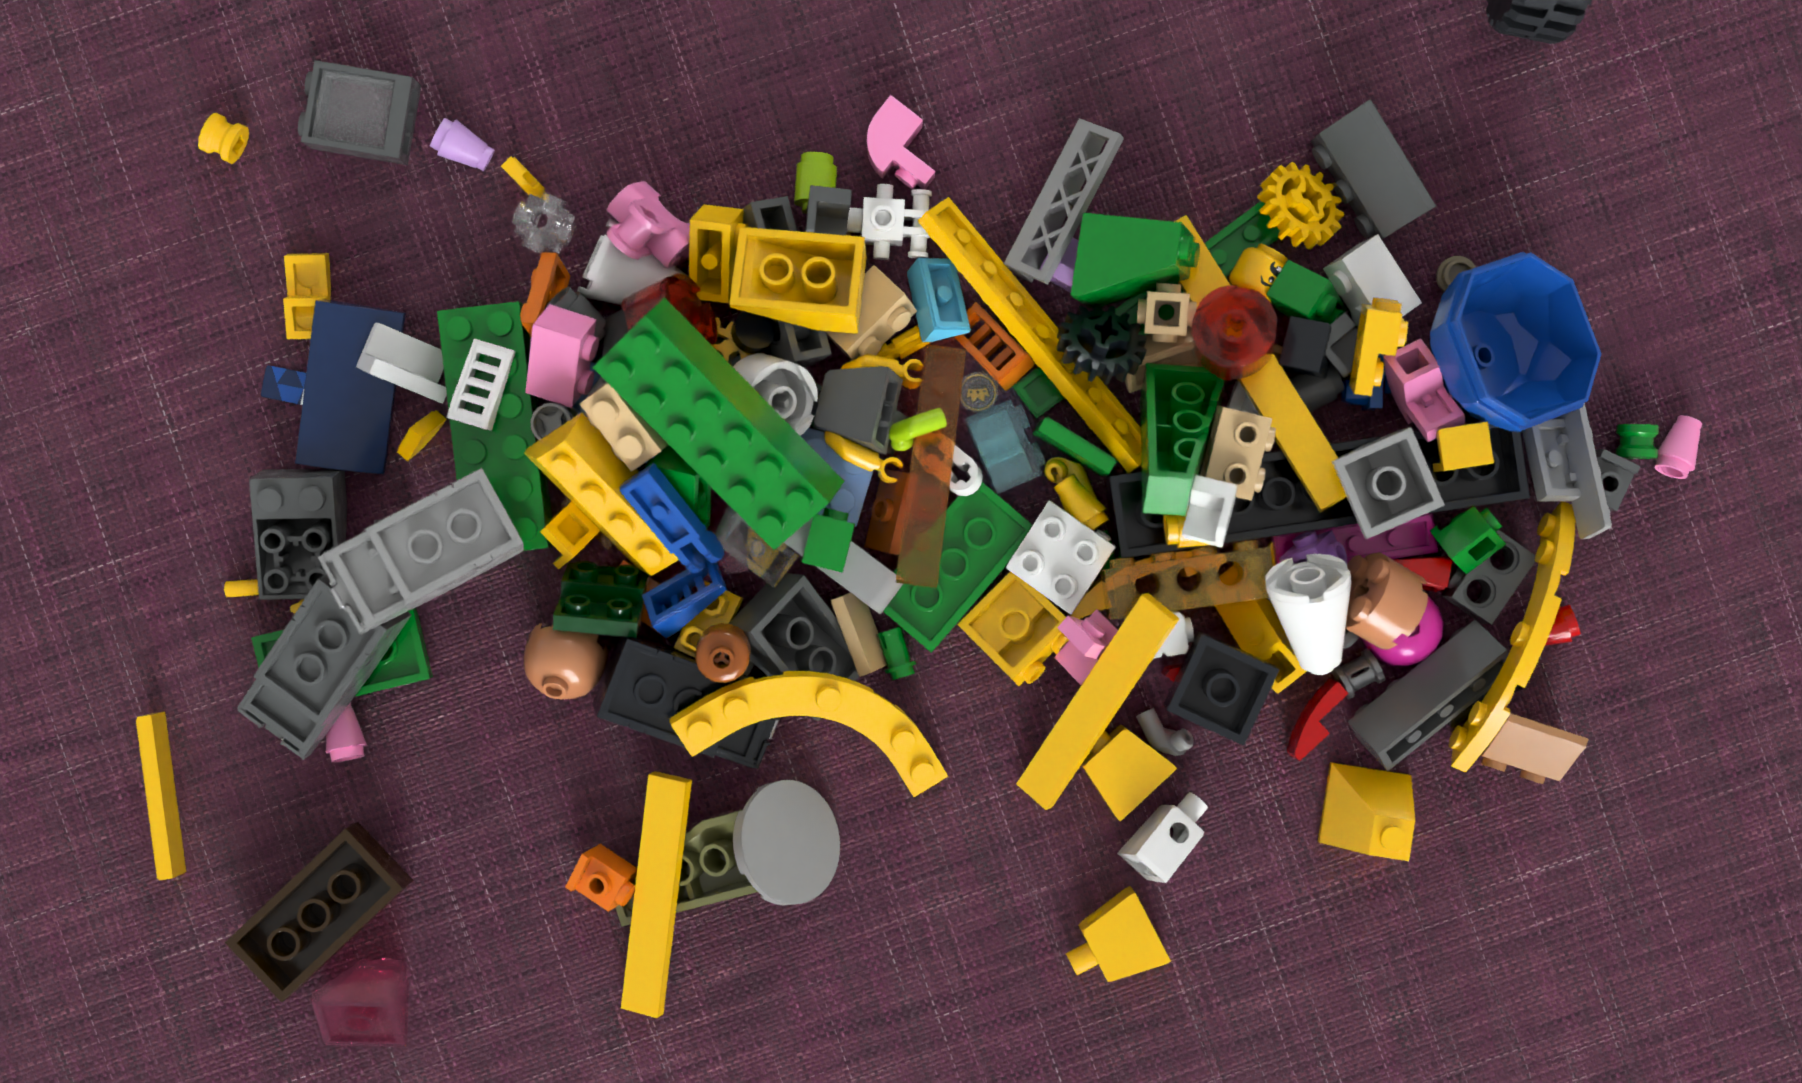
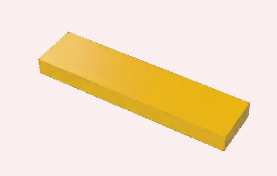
(161, 795)

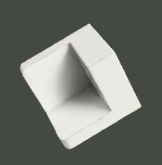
(1209, 511)

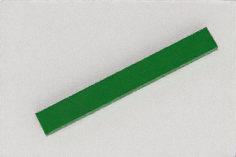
(1226, 246)

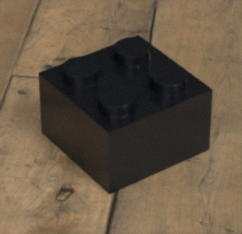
(1221, 687)

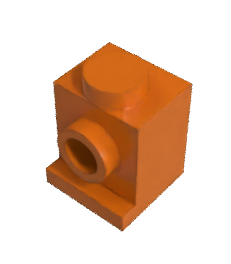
(603, 877)

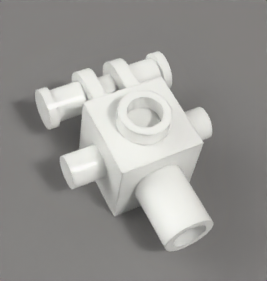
(883, 221)

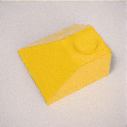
(1368, 811)

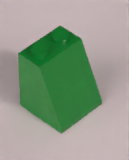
(1129, 256)

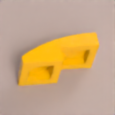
(306, 281)

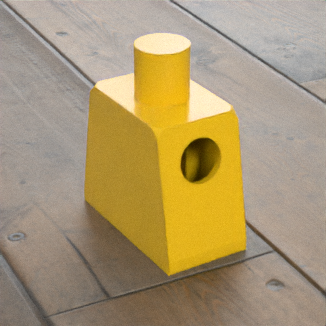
(1125, 770)
(1119, 939)

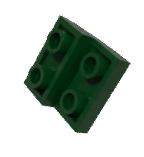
(601, 599)

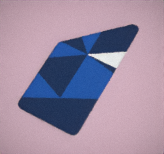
(283, 384)

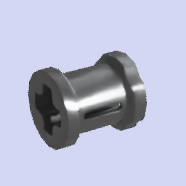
(1366, 662)

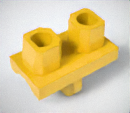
(719, 611)

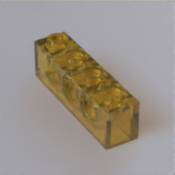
(1252, 567)

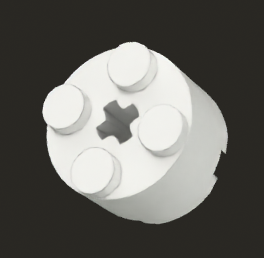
(783, 385)

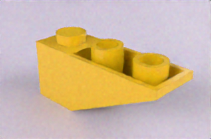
(1260, 633)

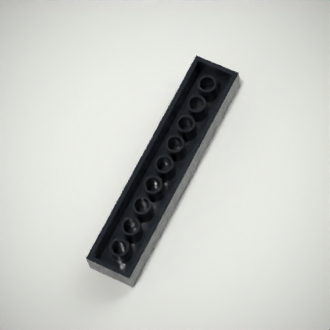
(1287, 508)

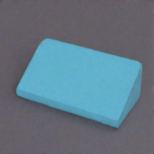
(937, 299)

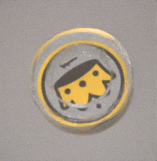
(978, 392)

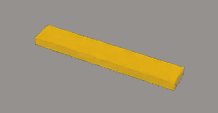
(1097, 700)
(656, 893)

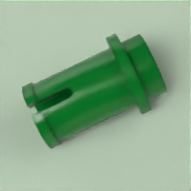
(896, 653)

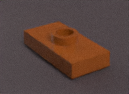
(888, 514)

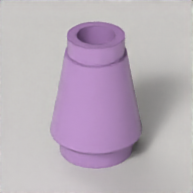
(461, 145)

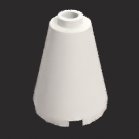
(616, 275)
(1312, 608)

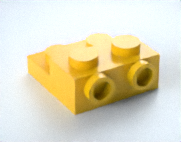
(1378, 332)
(1016, 628)

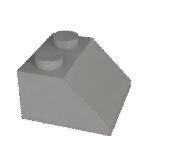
(1387, 482)

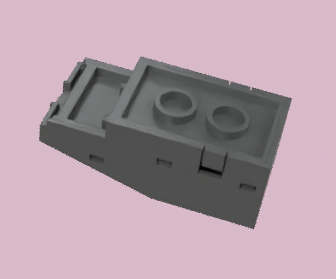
(315, 670)

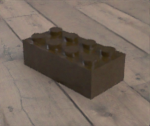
(319, 911)

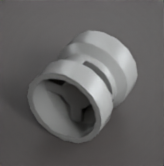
(548, 418)

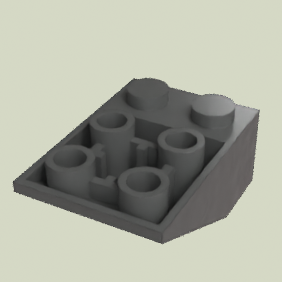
(295, 522)

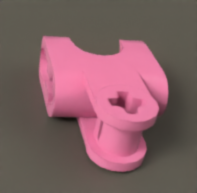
(647, 226)

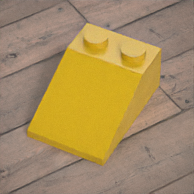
(800, 278)

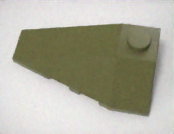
(707, 868)

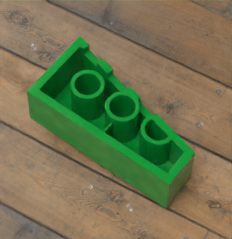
(1175, 431)

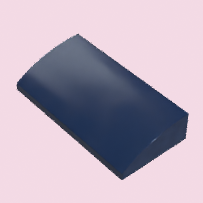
(343, 407)

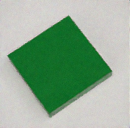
(1074, 446)

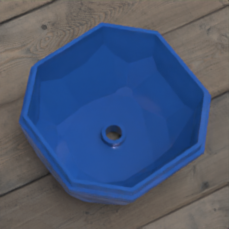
(1515, 343)

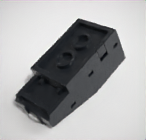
(655, 681)

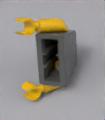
(860, 407)

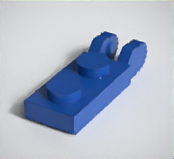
(671, 519)

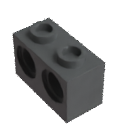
(1495, 583)

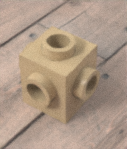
(1162, 329)

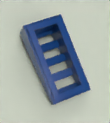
(658, 601)

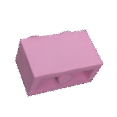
(561, 356)

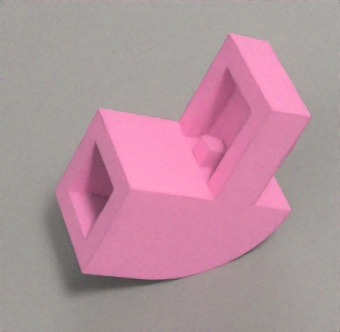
(887, 141)
(1419, 390)
(1086, 643)

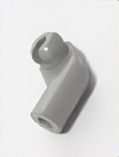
(1162, 738)

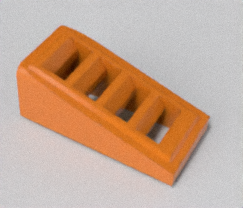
(1007, 366)

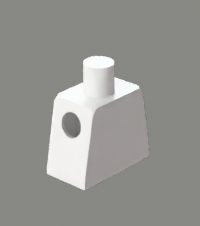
(1154, 851)

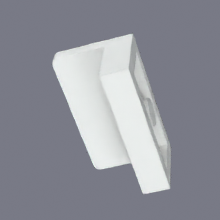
(403, 362)

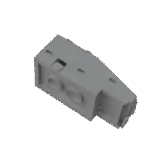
(421, 552)

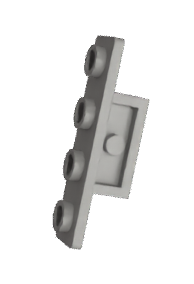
(1568, 470)

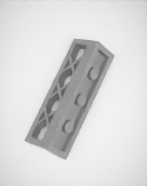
(1057, 198)

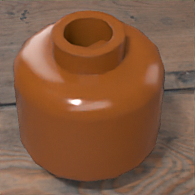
(723, 639)

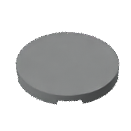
(787, 842)

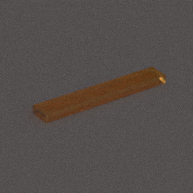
(931, 469)

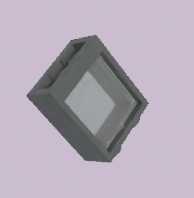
(359, 112)

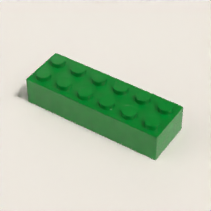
(719, 424)
(499, 452)

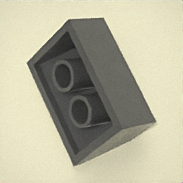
(1371, 172)

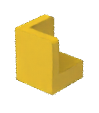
(1464, 447)
(569, 532)

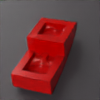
(1308, 730)

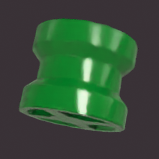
(1637, 441)

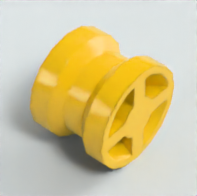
(223, 138)

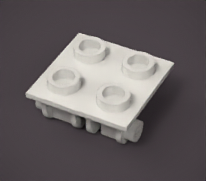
(1061, 557)

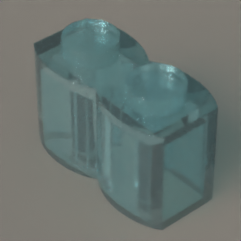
(1004, 446)

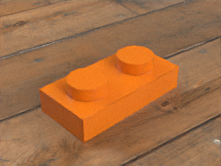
(546, 282)

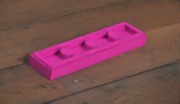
(1401, 541)

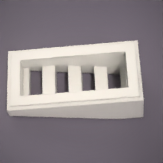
(496, 389)

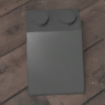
(794, 631)

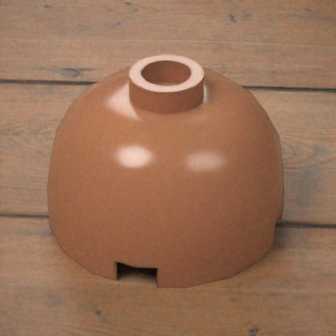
(563, 662)

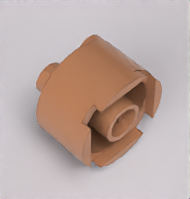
(1383, 600)

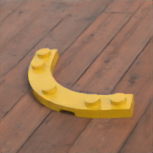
(1527, 638)
(815, 696)

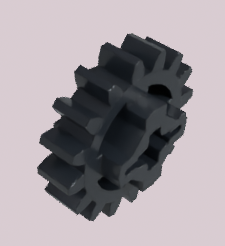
(1082, 337)

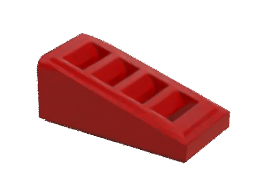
(1433, 569)

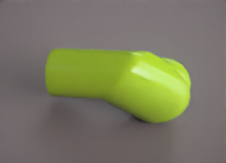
(917, 425)

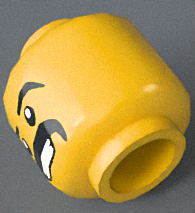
(1257, 269)

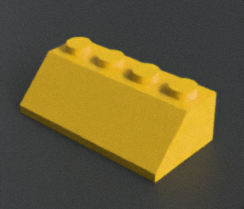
(590, 476)

